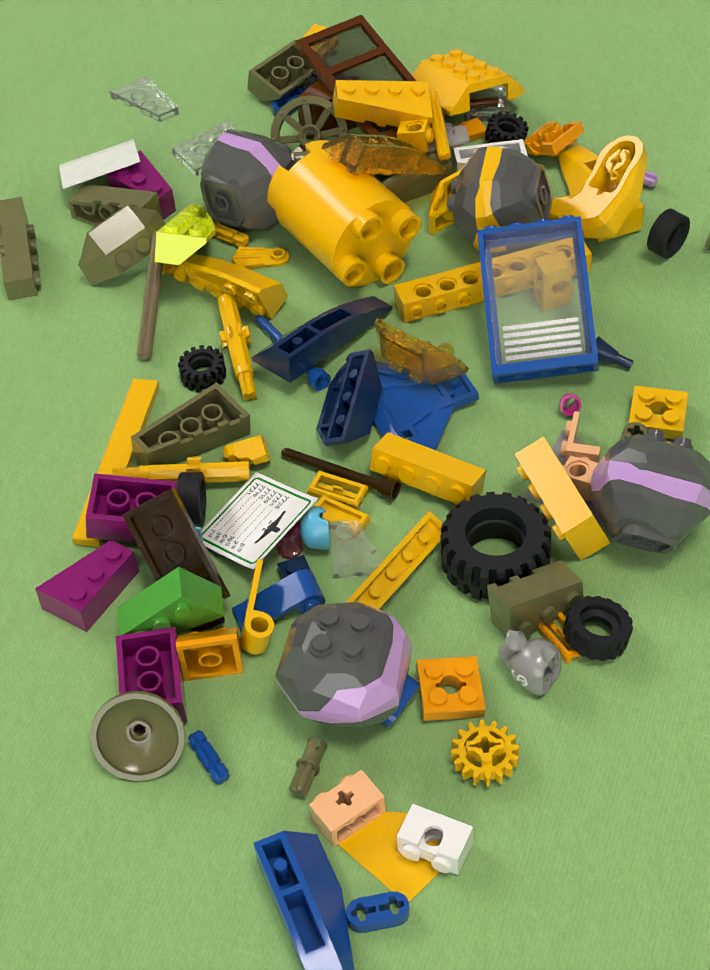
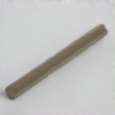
(150, 305)

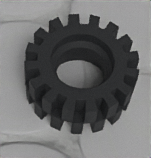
(504, 122)
(202, 358)

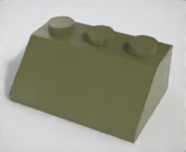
(279, 74)

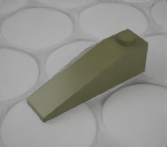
(413, 186)

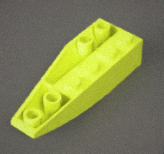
(183, 235)

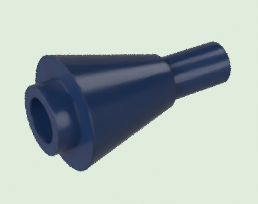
(608, 354)

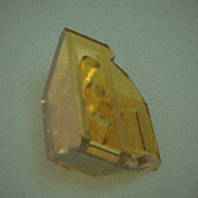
(416, 356)

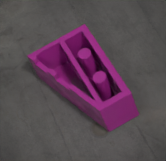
(146, 178)
(89, 585)

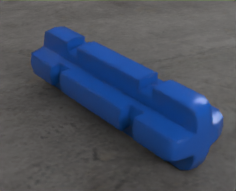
(208, 757)

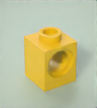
(416, 132)

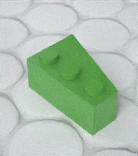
(173, 601)

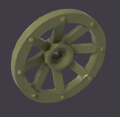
(308, 128)

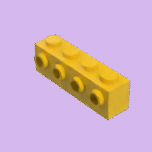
(426, 469)

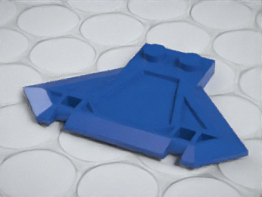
(418, 408)

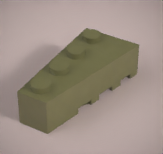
(96, 203)

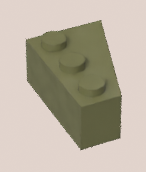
(534, 598)

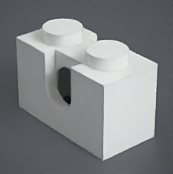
(426, 826)

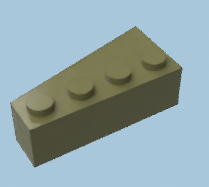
(18, 250)
(192, 428)

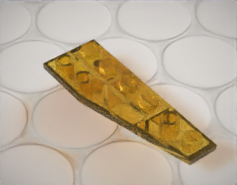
(381, 155)

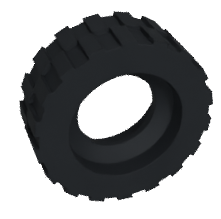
(595, 645)

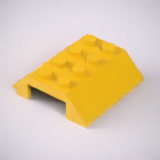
(459, 74)

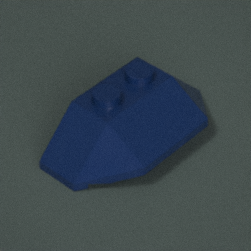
(351, 400)

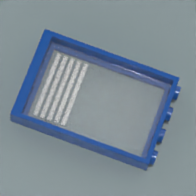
(537, 300)

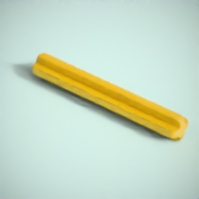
(439, 128)

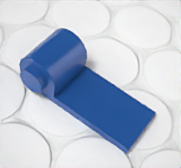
(294, 591)

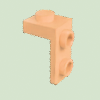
(571, 448)

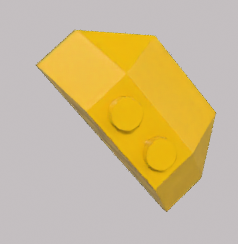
(438, 212)

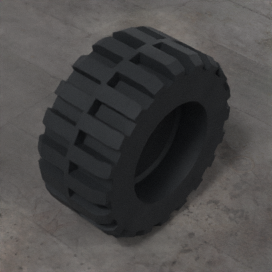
(488, 518)

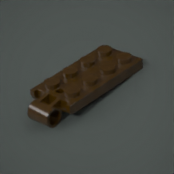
(171, 541)

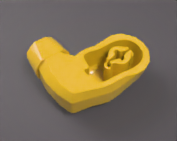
(609, 191)

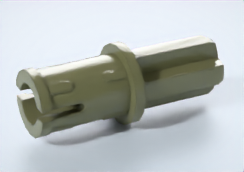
(307, 767)

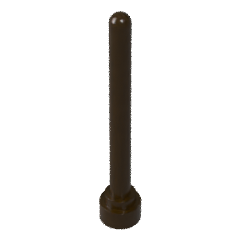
(387, 487)

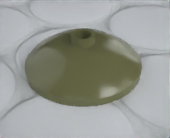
(137, 753)

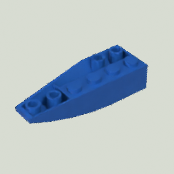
(307, 899)

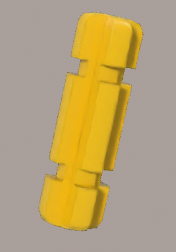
(230, 235)

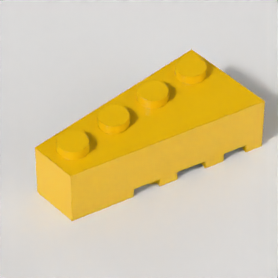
(382, 101)
(560, 499)

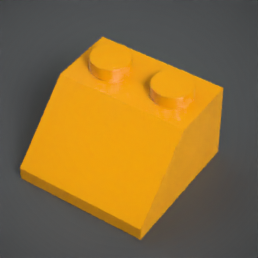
(210, 653)

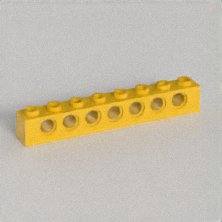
(445, 291)

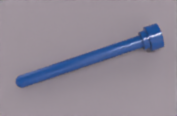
(317, 377)

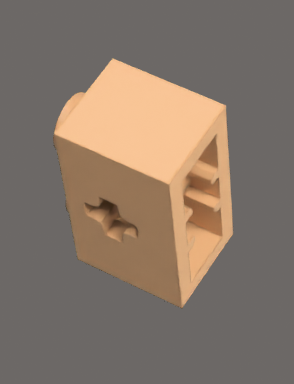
(347, 807)

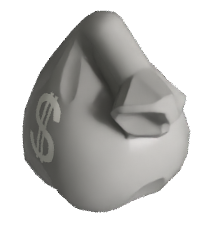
(531, 663)

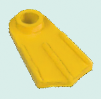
(260, 257)

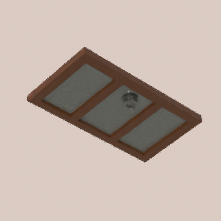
(353, 53)

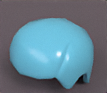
(314, 529)

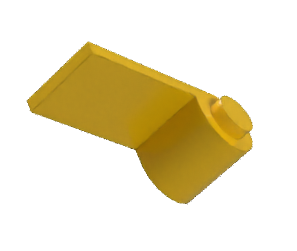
(257, 625)

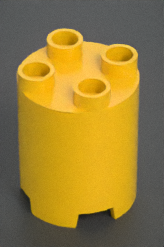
(343, 218)

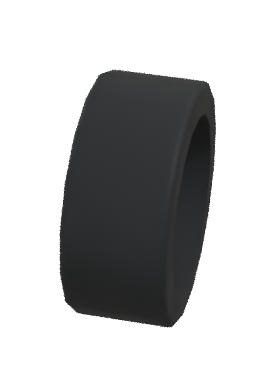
(668, 233)
(192, 492)

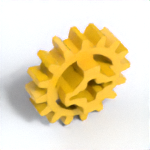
(485, 753)

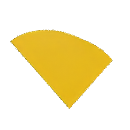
(378, 852)

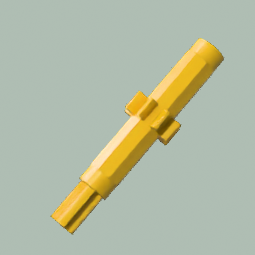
(236, 340)
(212, 471)

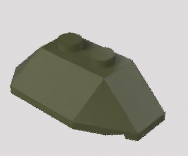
(118, 243)

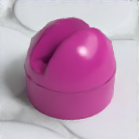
(574, 406)

